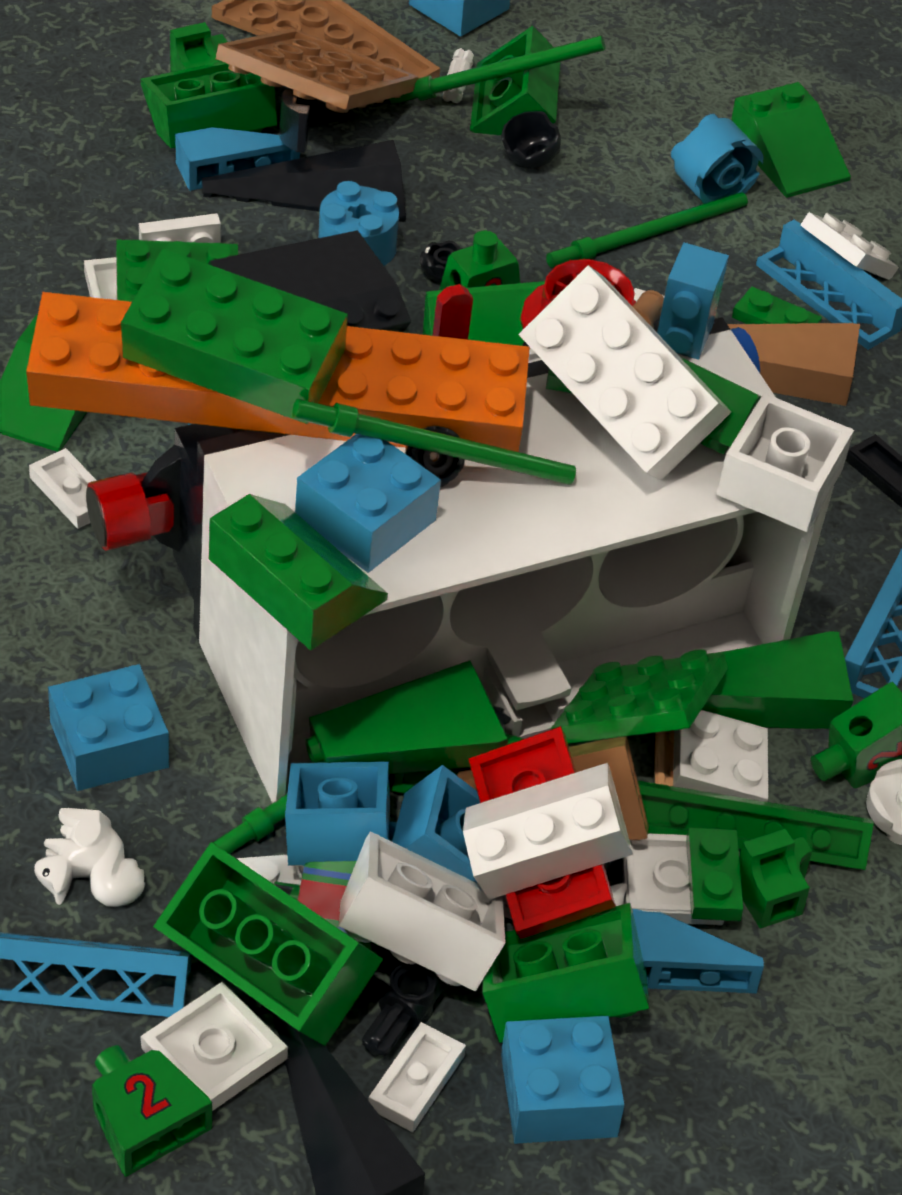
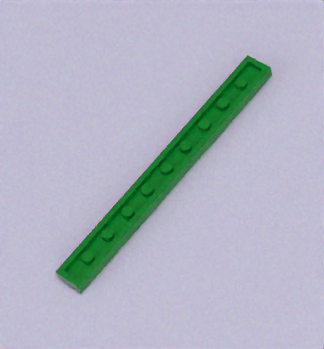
(672, 810)

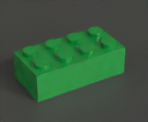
(233, 334)
(268, 944)

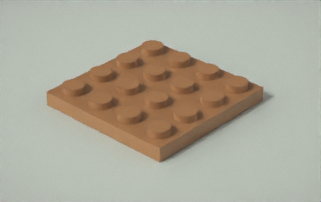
(316, 69)

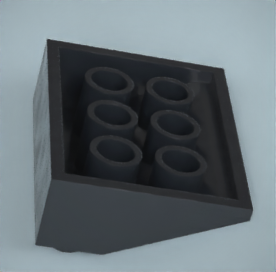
(332, 272)

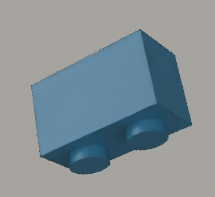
(692, 299)

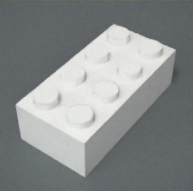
(624, 373)

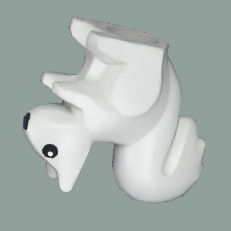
(90, 852)

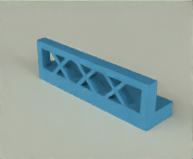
(840, 282)
(872, 635)
(97, 956)

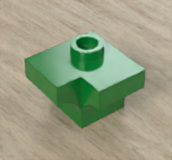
(193, 47)
(774, 877)

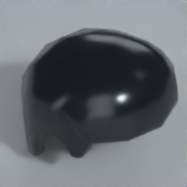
(531, 139)

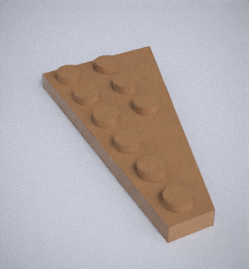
(329, 21)

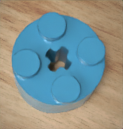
(717, 159)
(365, 210)

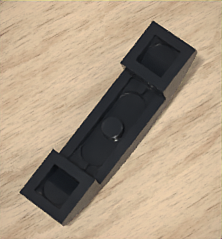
(295, 120)

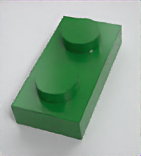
(764, 308)
(714, 874)

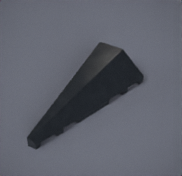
(310, 179)
(340, 1130)

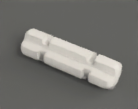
(461, 61)

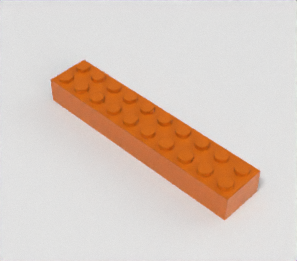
(382, 373)

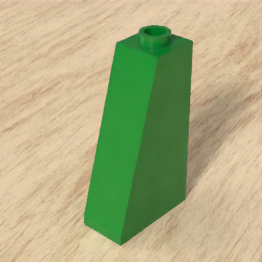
(785, 683)
(412, 725)

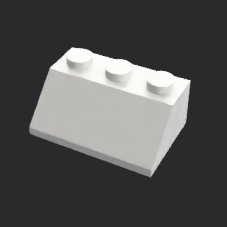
(545, 832)
(422, 913)

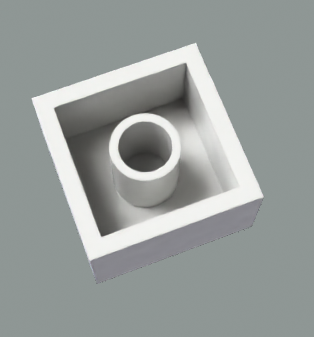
(784, 462)

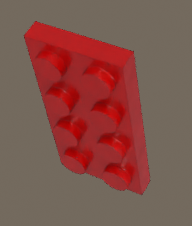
(518, 768)

